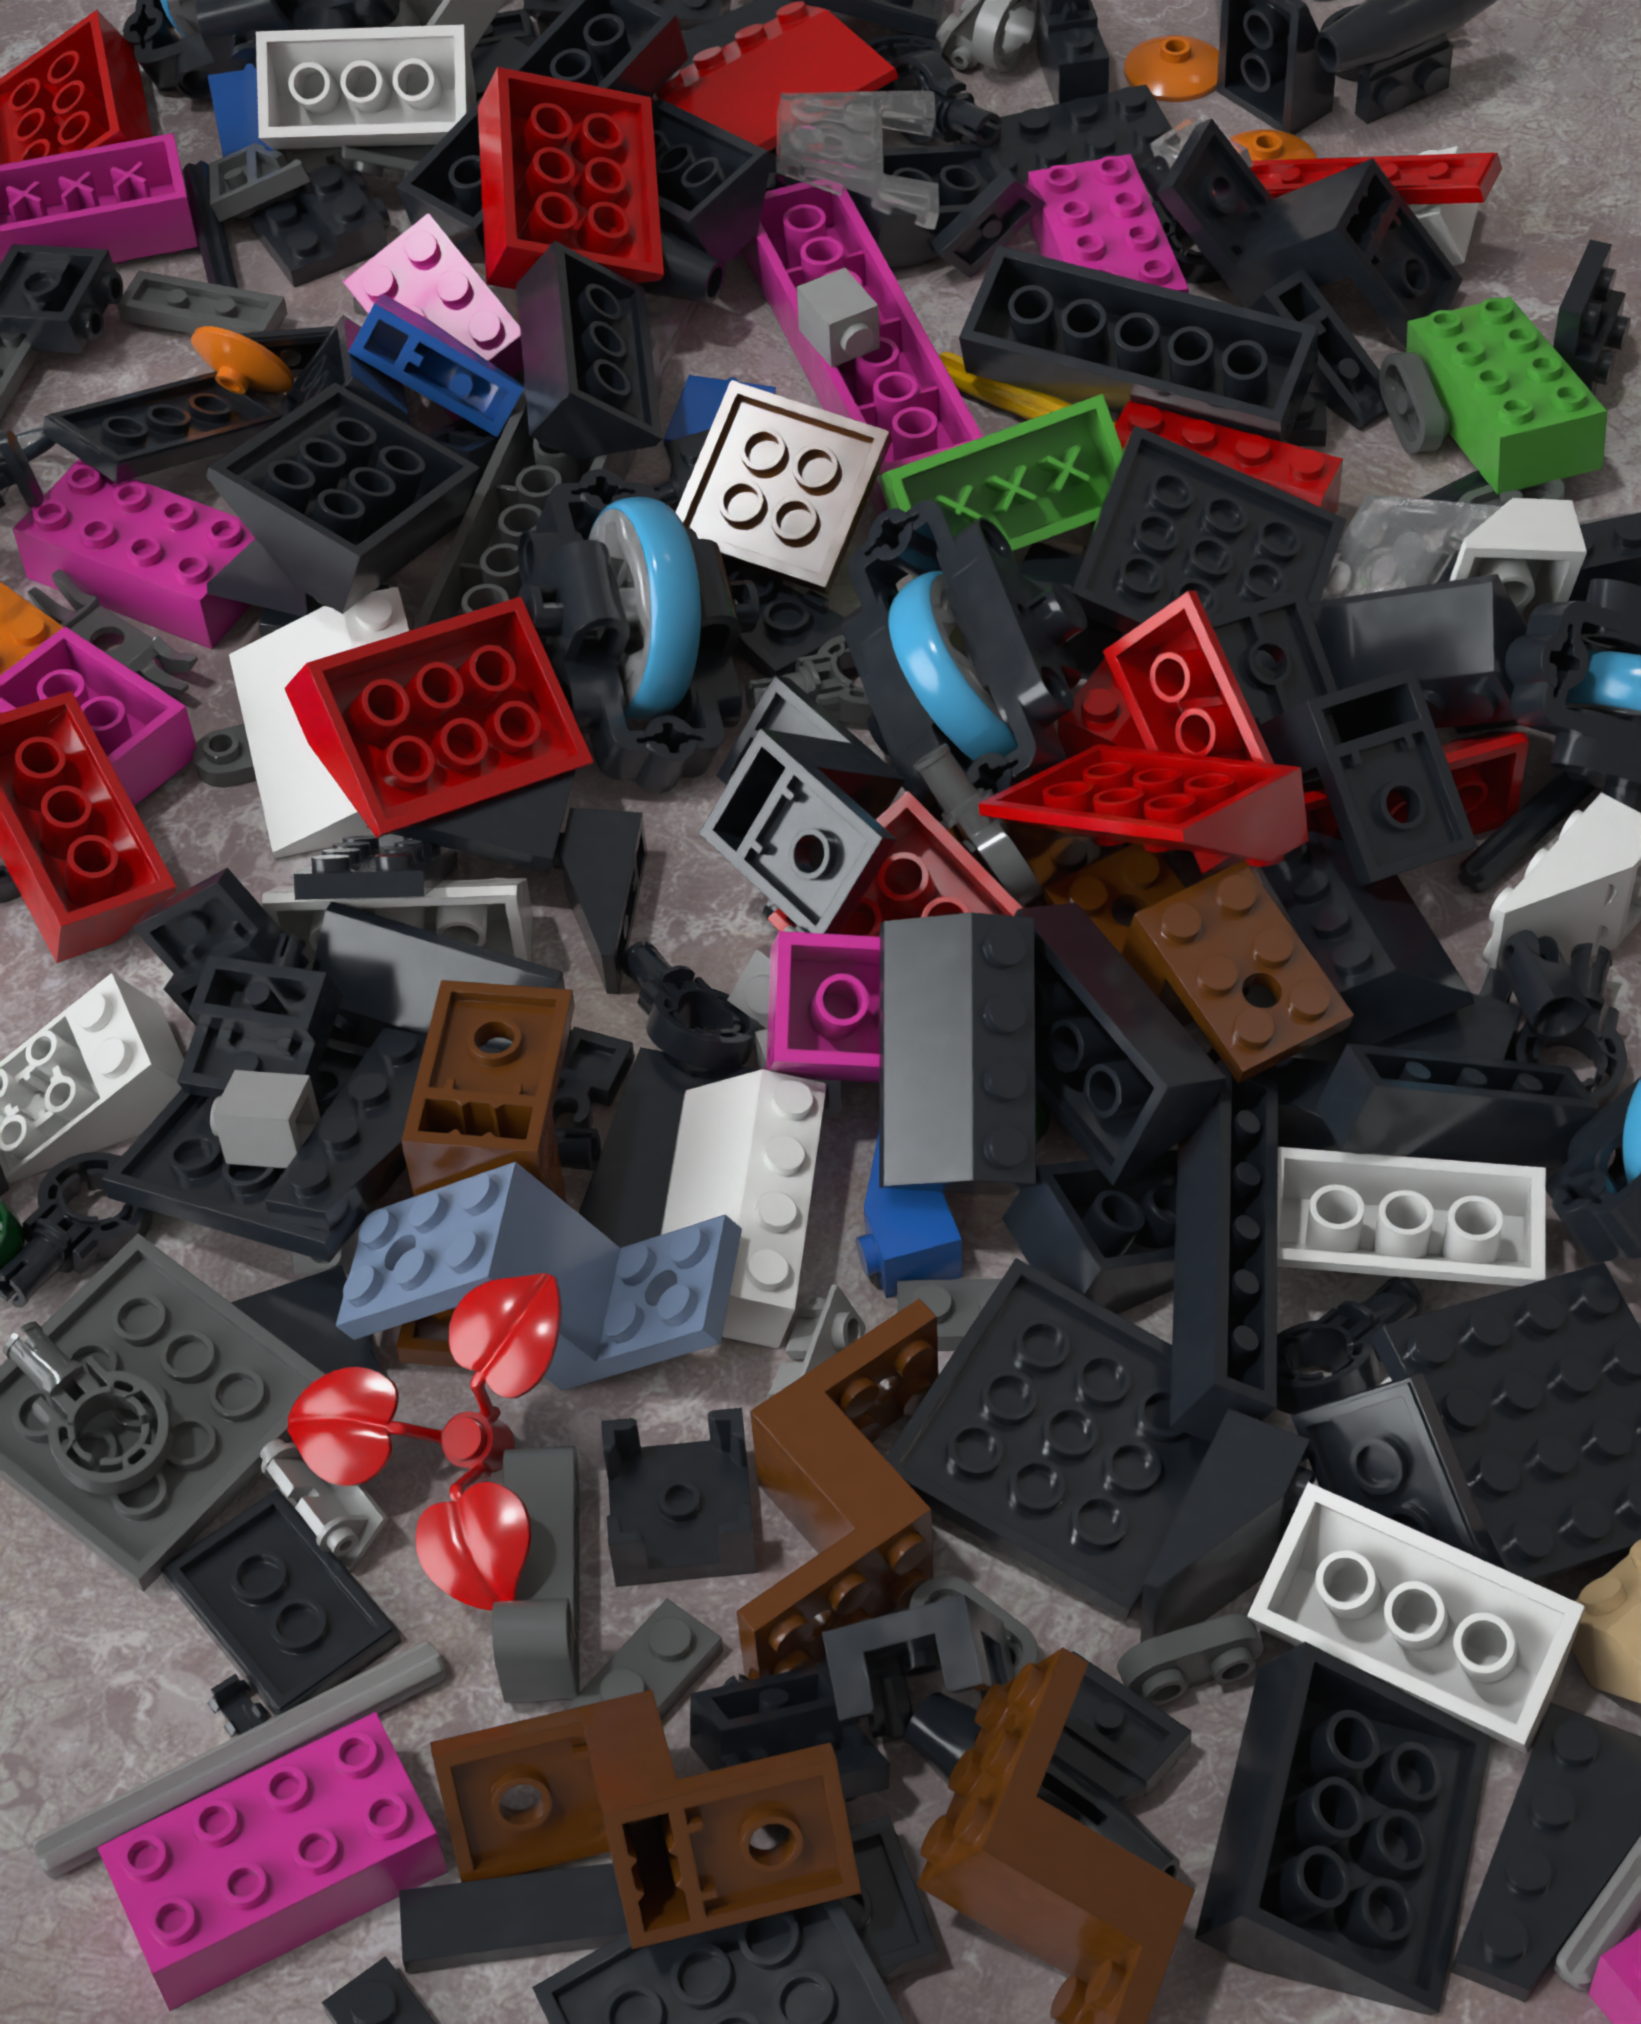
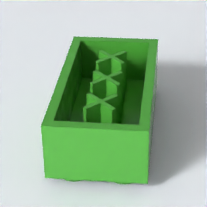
(1509, 395)
(1022, 478)

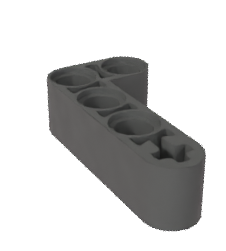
(540, 1631)

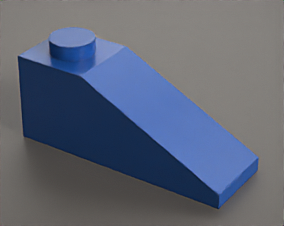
(435, 365)
(907, 1235)

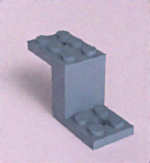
(616, 1302)

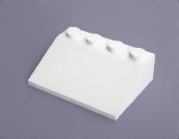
(297, 793)

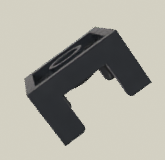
(679, 1505)
(876, 1655)

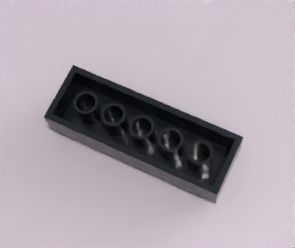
(592, 43)
(1135, 341)

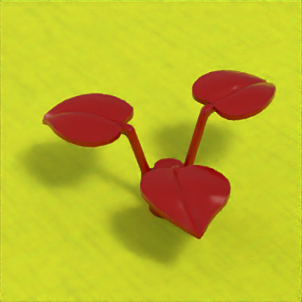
(484, 1534)

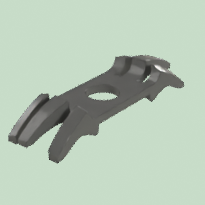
(137, 648)

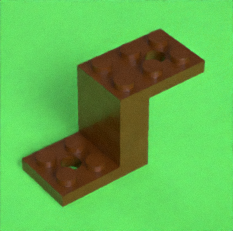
(1206, 949)
(483, 1107)
(842, 1493)
(672, 1841)
(1043, 1873)

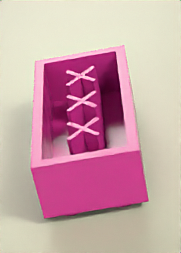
(99, 198)
(1103, 221)
(136, 551)
(273, 1860)

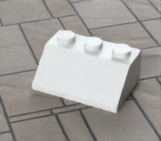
(1531, 548)

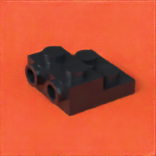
(323, 226)
(57, 295)
(1592, 318)

